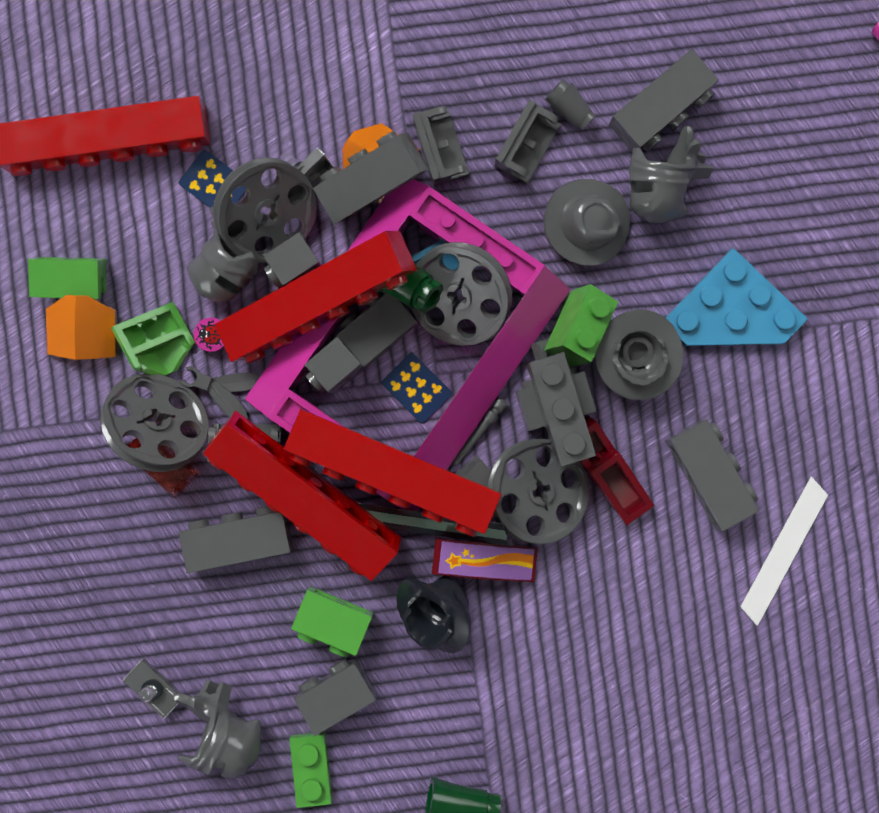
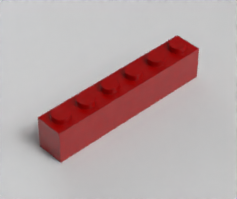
(103, 135)
(317, 296)
(392, 472)
(302, 496)

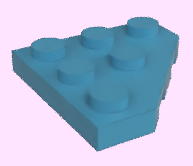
(735, 308)

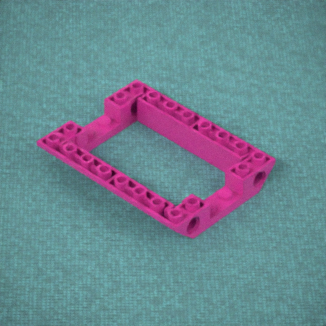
(445, 221)

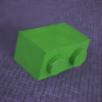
(581, 325)
(331, 622)

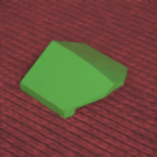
(155, 340)

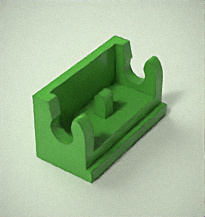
(66, 276)

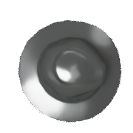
(587, 222)
(639, 355)

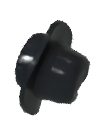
(435, 613)

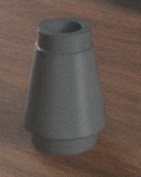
(569, 104)

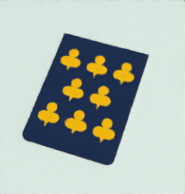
(206, 177)
(416, 387)

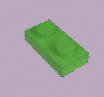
(310, 770)

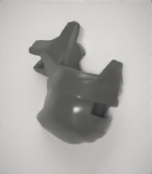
(661, 187)
(220, 272)
(227, 739)

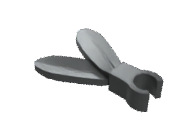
(222, 386)

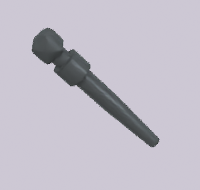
(489, 419)

